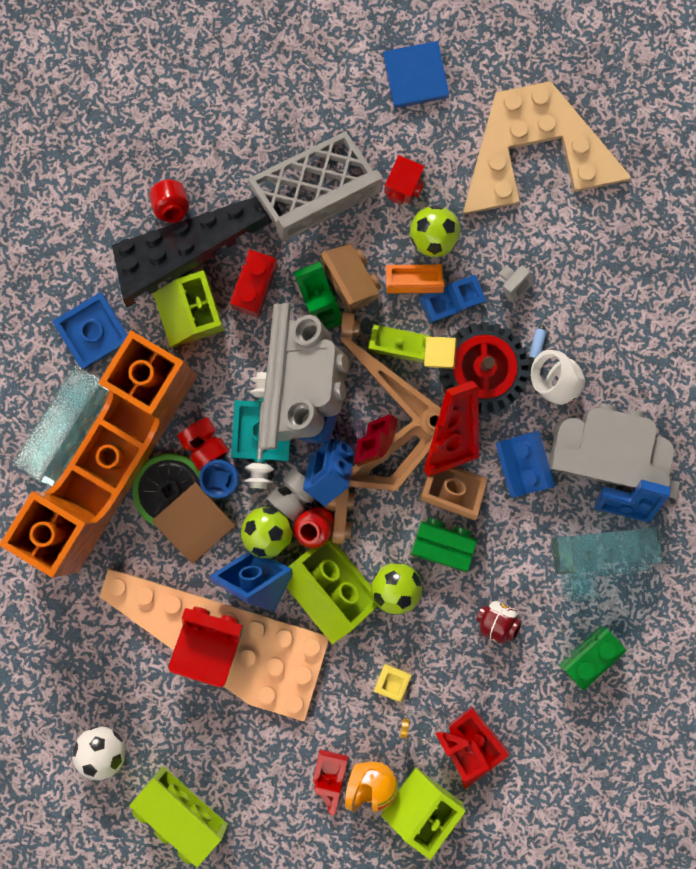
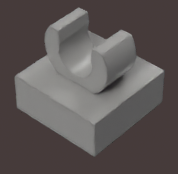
(515, 282)

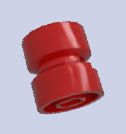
(212, 449)

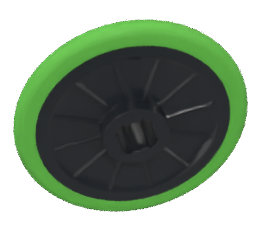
(158, 474)

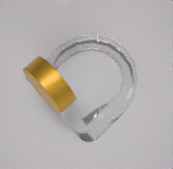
(405, 726)

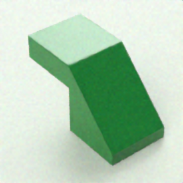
(318, 295)

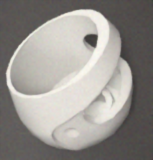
(570, 376)

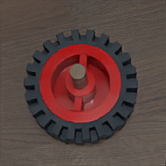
(490, 360)

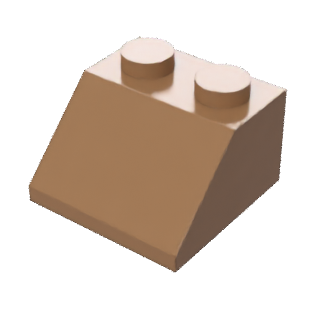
(349, 277)

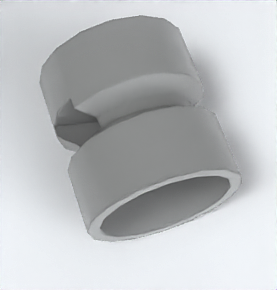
(291, 496)

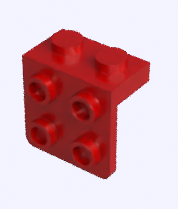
(205, 647)

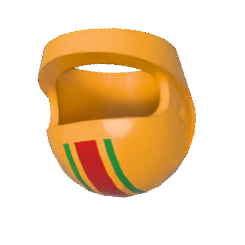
(371, 783)

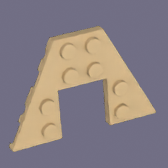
(532, 117)

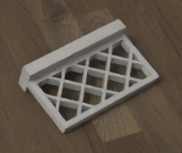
(331, 202)

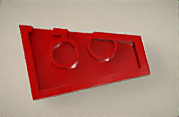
(456, 430)

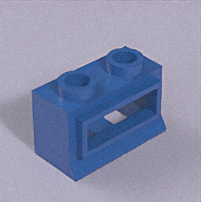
(335, 475)

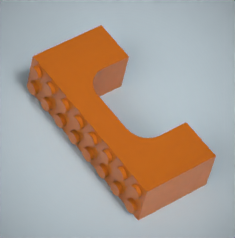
(65, 522)

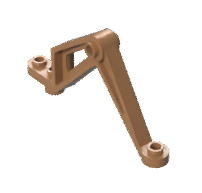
(412, 402)

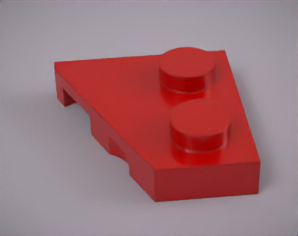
(474, 727)

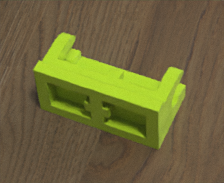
(398, 343)

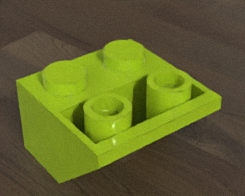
(188, 309)
(423, 813)

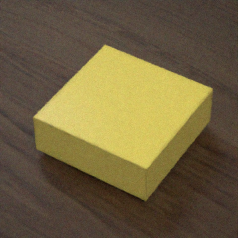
(440, 352)
(392, 683)

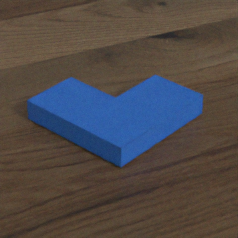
(639, 505)

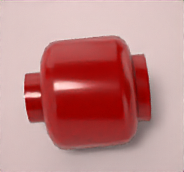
(169, 200)
(314, 527)

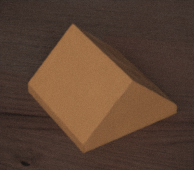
(455, 492)

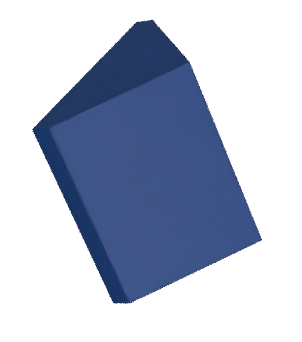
(254, 580)

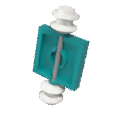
(246, 437)

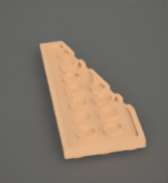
(274, 659)

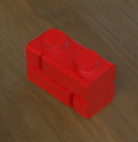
(254, 283)

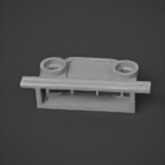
(301, 378)
(612, 449)

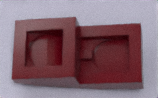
(377, 440)

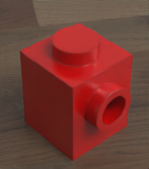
(404, 180)

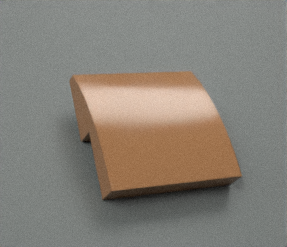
(193, 523)

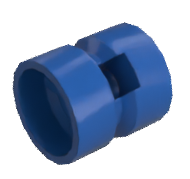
(219, 479)

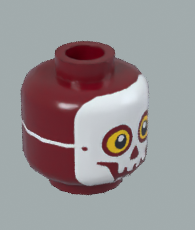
(499, 622)

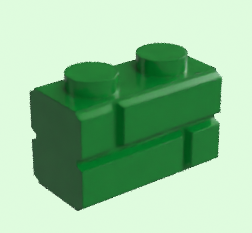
(443, 546)
(592, 657)

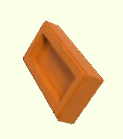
(414, 278)

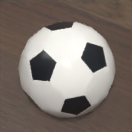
(98, 753)

